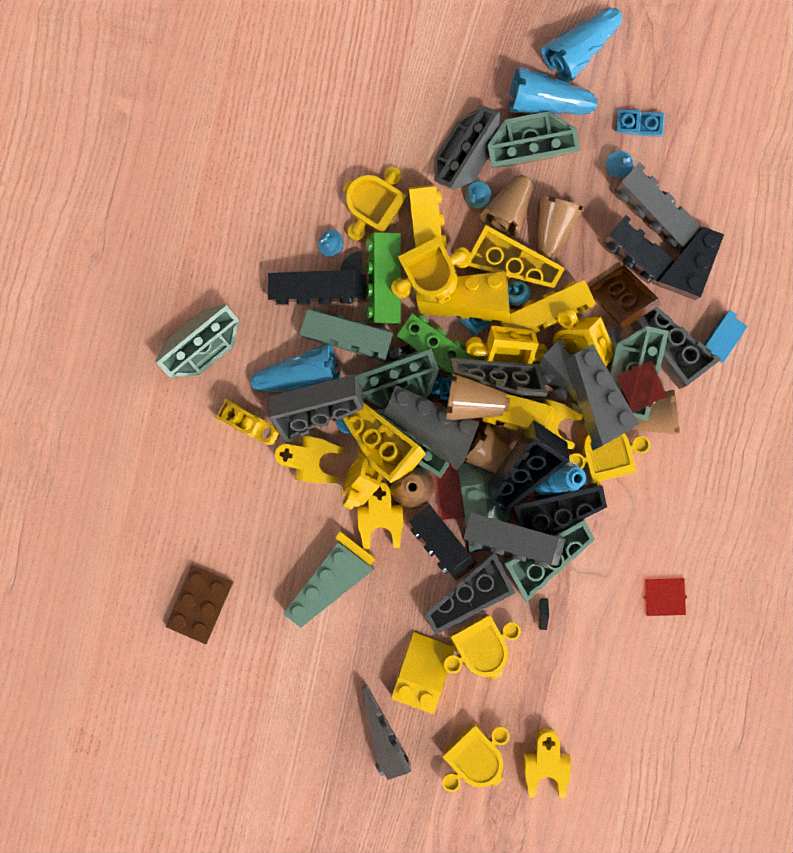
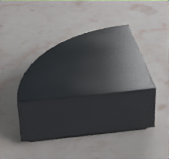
(352, 262)
(398, 352)
(544, 614)

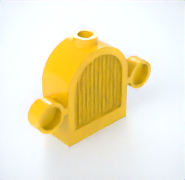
(374, 202)
(430, 271)
(583, 332)
(508, 345)
(610, 459)
(359, 482)
(481, 647)
(475, 758)

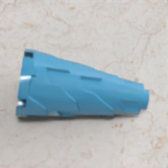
(576, 47)
(538, 94)
(298, 371)
(567, 478)

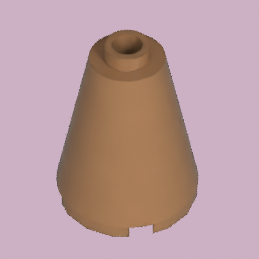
(509, 207)
(555, 224)
(474, 400)
(662, 416)
(487, 449)
(417, 498)

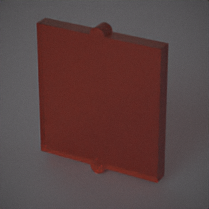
(641, 386)
(665, 597)

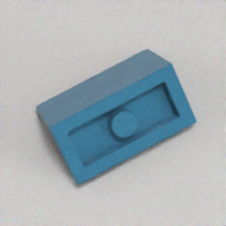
(725, 335)

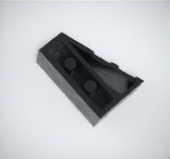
(638, 251)
(693, 265)
(442, 543)

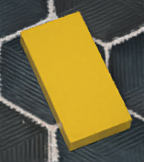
(355, 548)

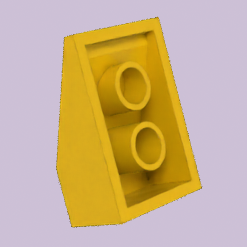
(422, 673)

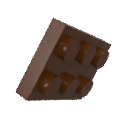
(624, 296)
(199, 604)

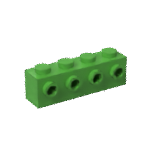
(383, 270)
(421, 336)

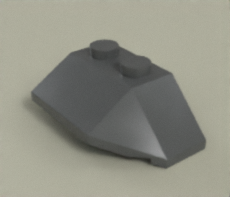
(466, 148)

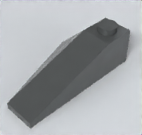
(509, 377)
(388, 750)

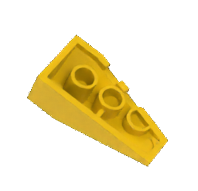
(383, 444)

